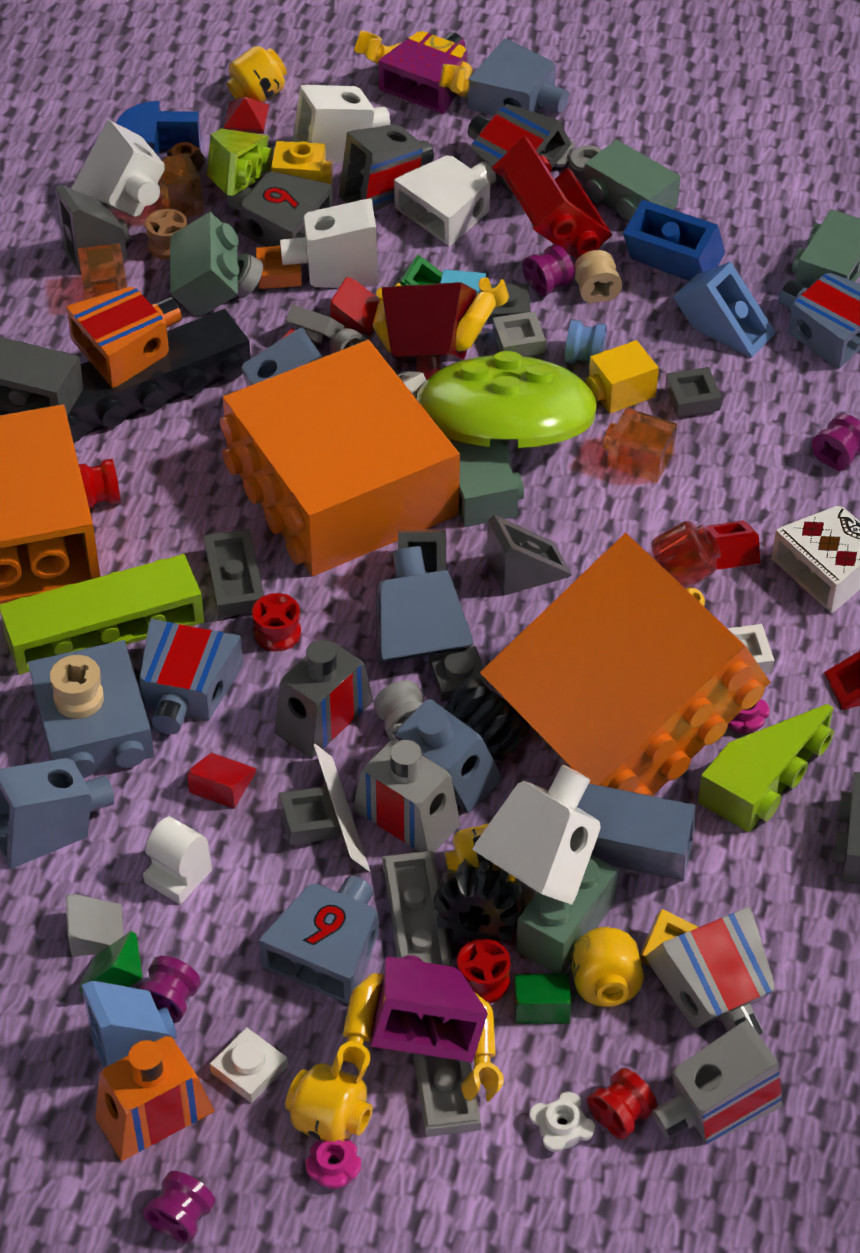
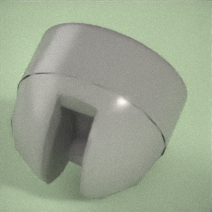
(345, 337)

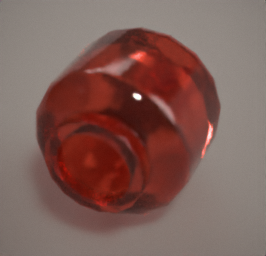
(687, 552)

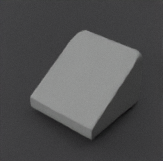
(92, 924)

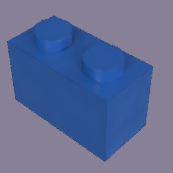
(673, 241)

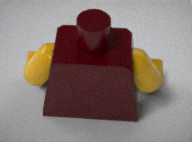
(434, 320)

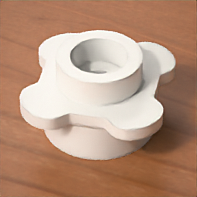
(558, 1136)

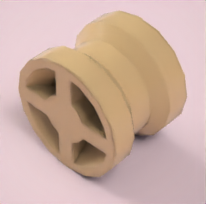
(597, 276)
(69, 696)

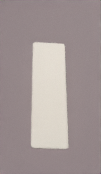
(341, 807)

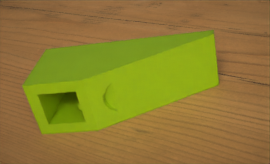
(237, 159)
(755, 769)

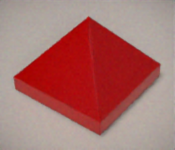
(246, 115)

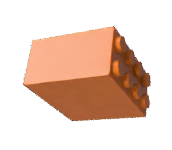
(340, 457)
(43, 506)
(627, 673)

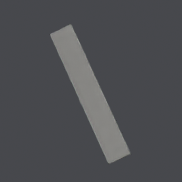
(410, 890)

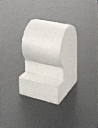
(178, 859)

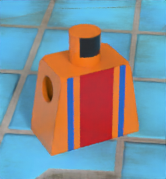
(122, 332)
(148, 1096)

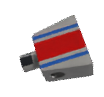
(408, 796)
(716, 971)
(722, 1087)

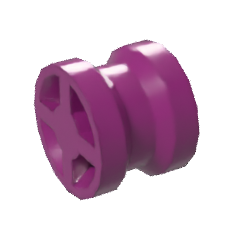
(548, 270)
(838, 442)
(171, 984)
(179, 1206)

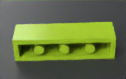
(101, 610)

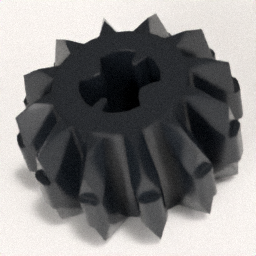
(488, 716)
(478, 903)

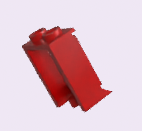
(554, 206)

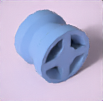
(584, 341)

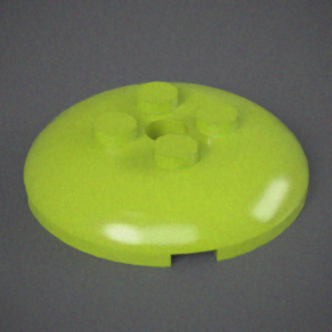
(508, 400)

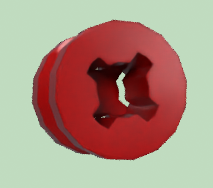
(100, 483)
(281, 612)
(491, 961)
(622, 1103)

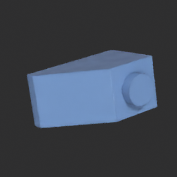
(725, 310)
(122, 1018)

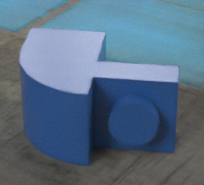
(162, 128)

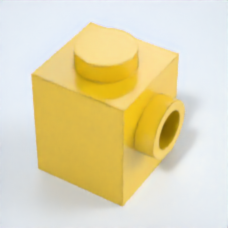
(303, 161)
(622, 376)

